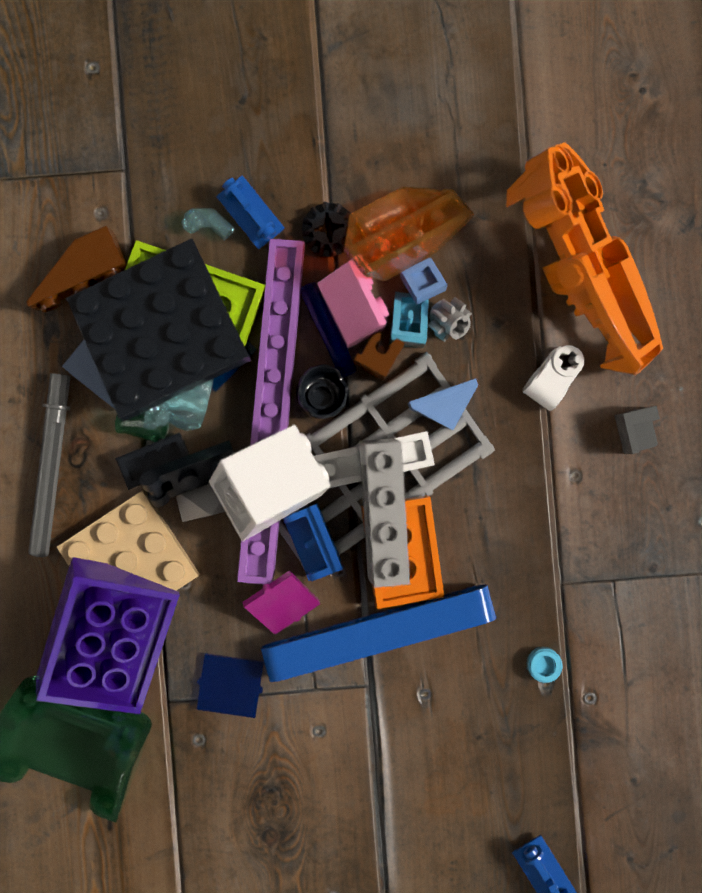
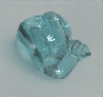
(182, 411)

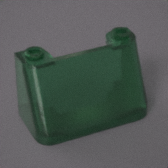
(74, 745)

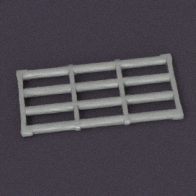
(387, 431)

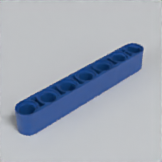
(378, 633)

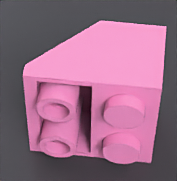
(353, 304)

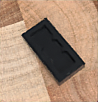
(156, 454)

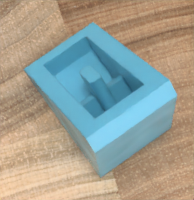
(409, 321)

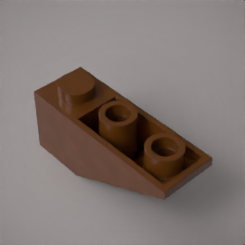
(80, 267)

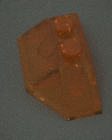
(403, 229)

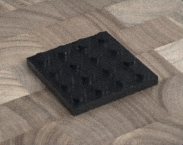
(157, 330)

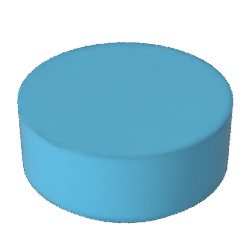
(544, 664)

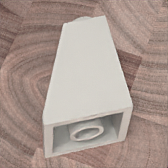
(268, 481)

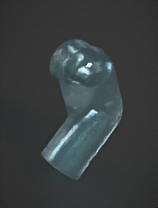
(204, 218)

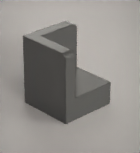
(637, 429)

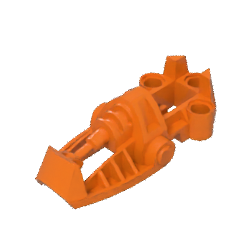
(592, 265)

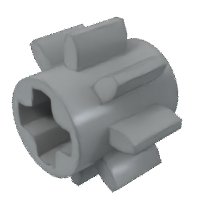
(449, 319)

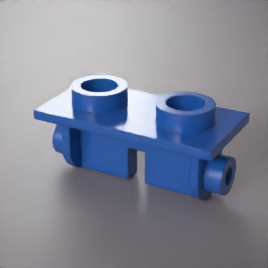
(249, 211)
(542, 867)

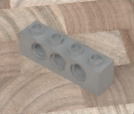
(384, 512)

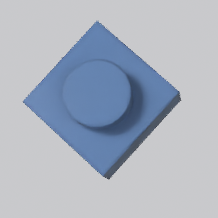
(423, 281)

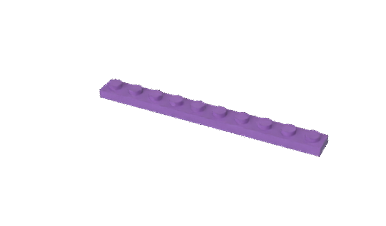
(274, 384)

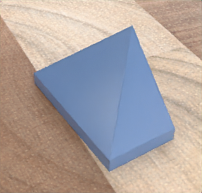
(446, 405)

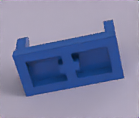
(313, 542)

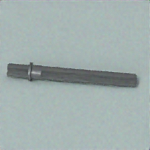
(49, 464)

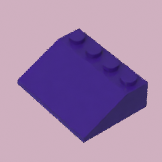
(104, 638)

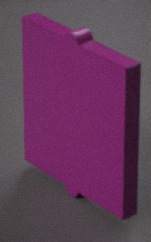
(281, 602)

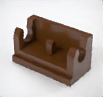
(374, 360)

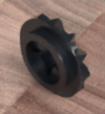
(317, 240)

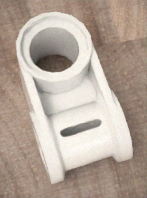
(551, 381)

